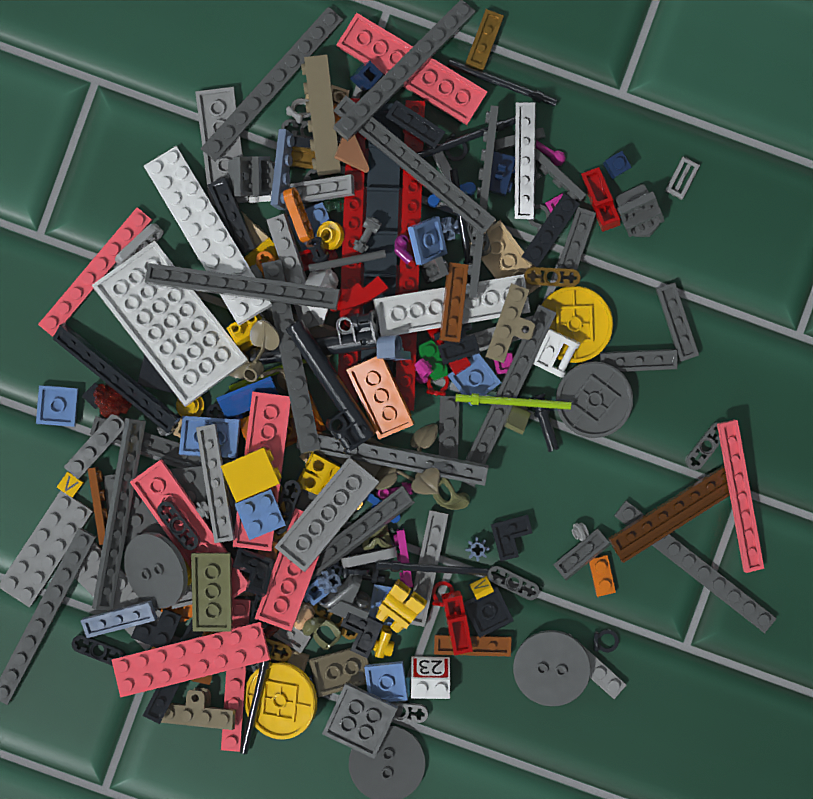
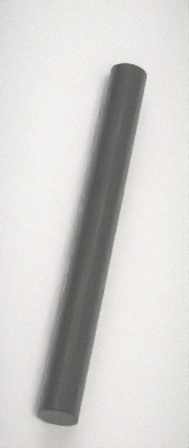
(347, 260)

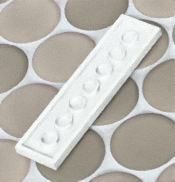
(424, 309)

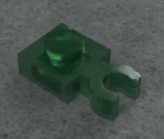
(334, 204)

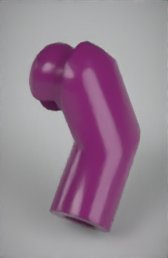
(401, 249)

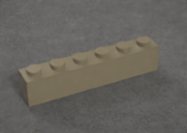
(322, 114)

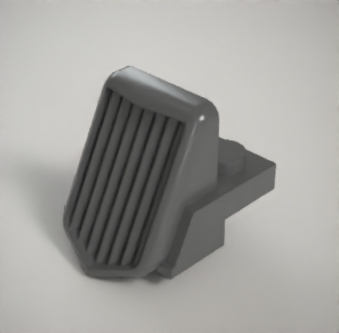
(251, 175)
(639, 212)
(348, 599)

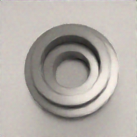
(580, 531)

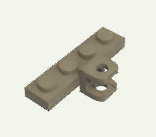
(510, 324)
(198, 713)

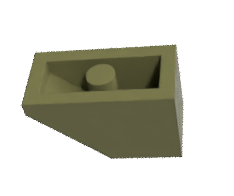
(517, 419)

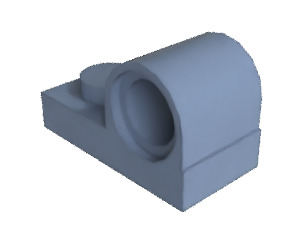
(391, 348)

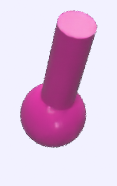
(556, 157)

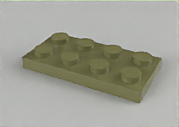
(212, 592)

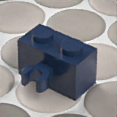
(502, 168)

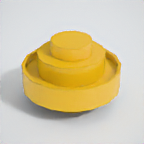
(331, 234)
(194, 409)

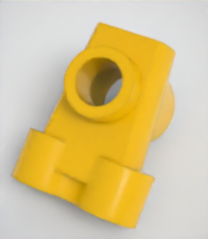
(383, 645)

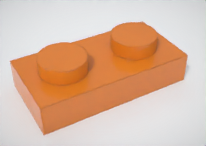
(602, 576)

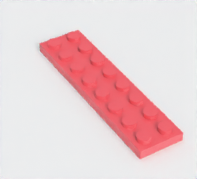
(432, 82)
(265, 429)
(160, 485)
(191, 659)

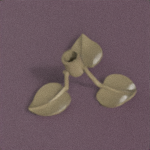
(264, 336)
(424, 482)

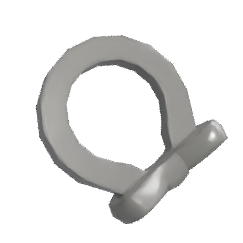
(290, 111)

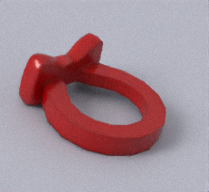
(442, 391)
(436, 602)

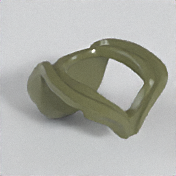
(457, 501)
(383, 533)
(312, 625)

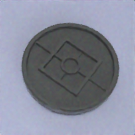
(598, 399)
(155, 569)
(551, 668)
(394, 770)

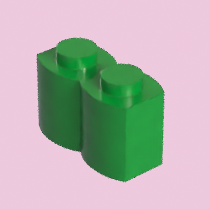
(430, 353)

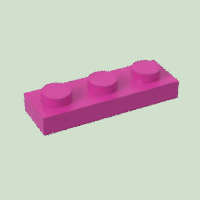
(400, 540)

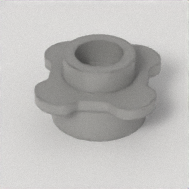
(203, 510)

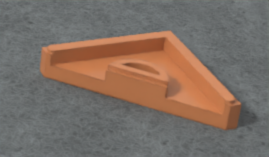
(351, 154)

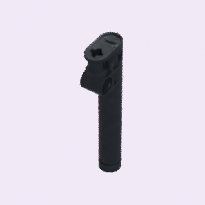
(358, 337)
(353, 422)

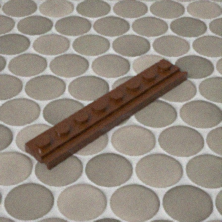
(671, 515)

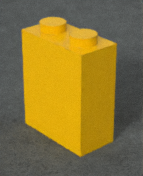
(251, 474)

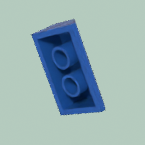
(239, 401)

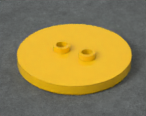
(581, 317)
(286, 701)

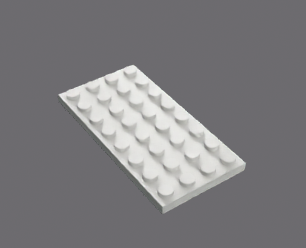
(170, 326)

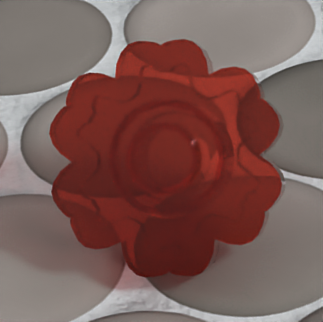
(110, 401)

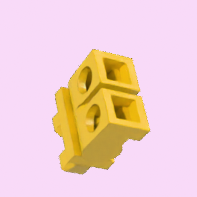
(241, 333)
(323, 469)
(398, 608)

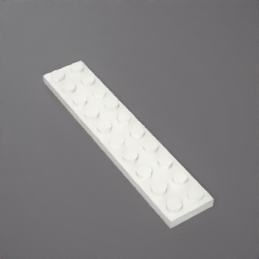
(202, 227)

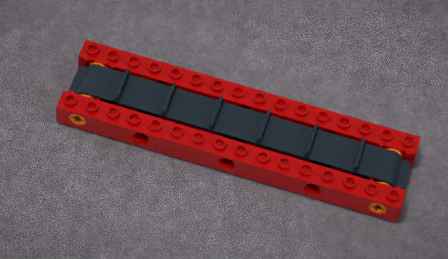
(396, 211)

